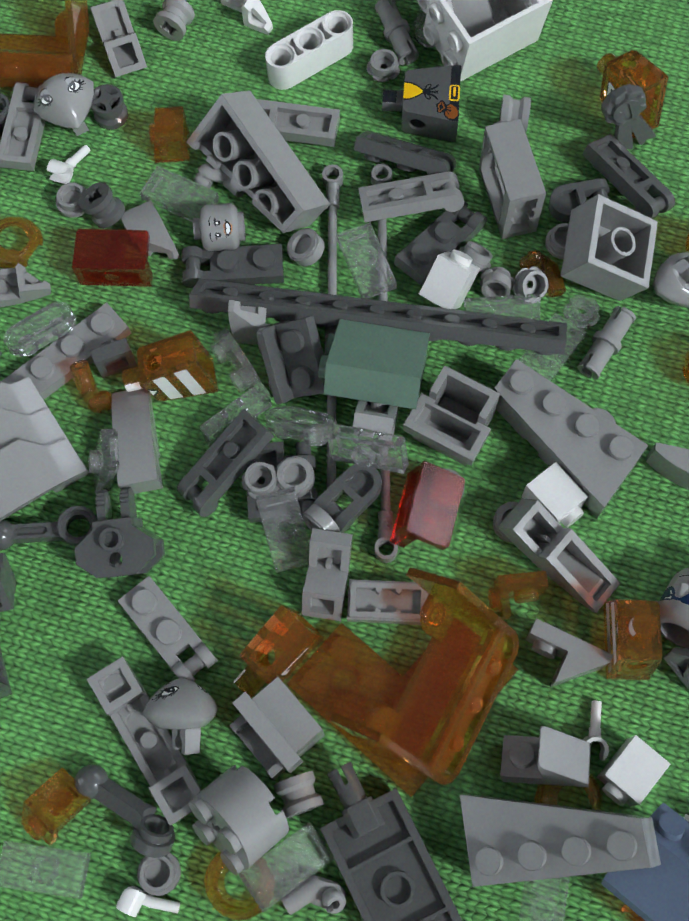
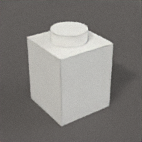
(449, 279)
(557, 494)
(632, 772)

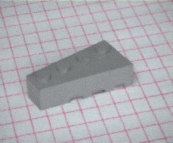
(259, 161)
(568, 432)
(545, 841)

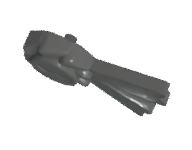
(624, 109)

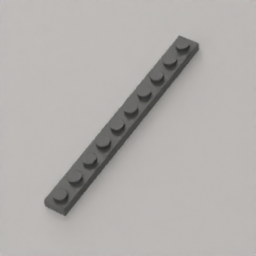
(442, 323)

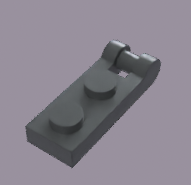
(406, 154)
(629, 176)
(438, 238)
(243, 265)
(224, 462)

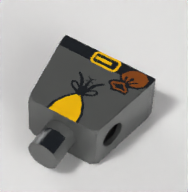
(428, 102)

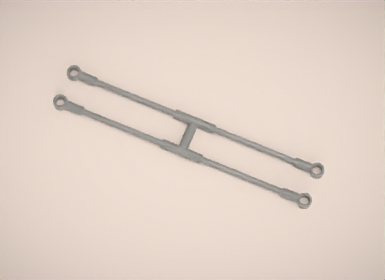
(332, 186)

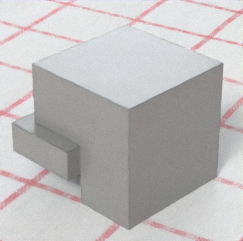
(454, 416)
(276, 728)

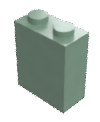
(374, 363)

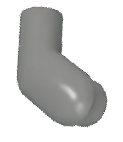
(208, 175)
(318, 892)

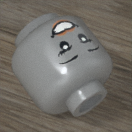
(219, 227)

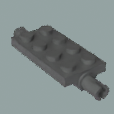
(384, 857)

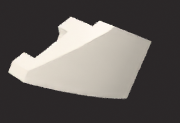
(253, 14)

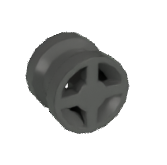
(104, 98)
(102, 205)

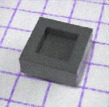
(113, 357)

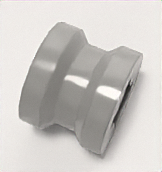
(174, 19)
(515, 109)
(298, 794)

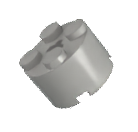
(238, 818)

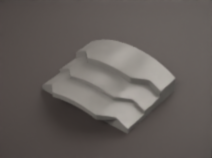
(32, 449)

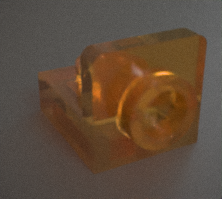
(521, 586)
(52, 807)

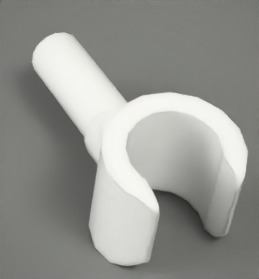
(63, 171)
(595, 730)
(134, 897)

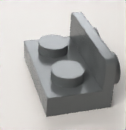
(292, 358)

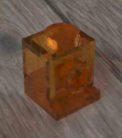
(170, 135)

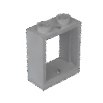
(511, 178)

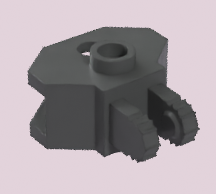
(112, 538)

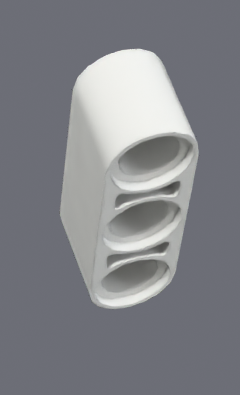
(309, 49)

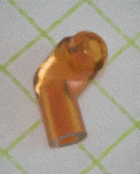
(549, 268)
(87, 387)

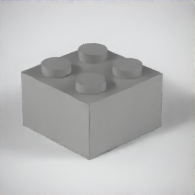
(609, 248)

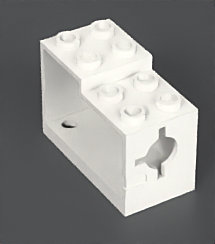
(488, 47)

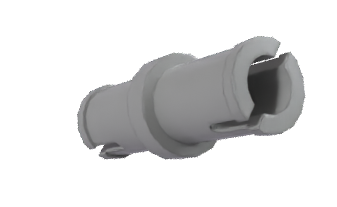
(397, 31)
(606, 342)

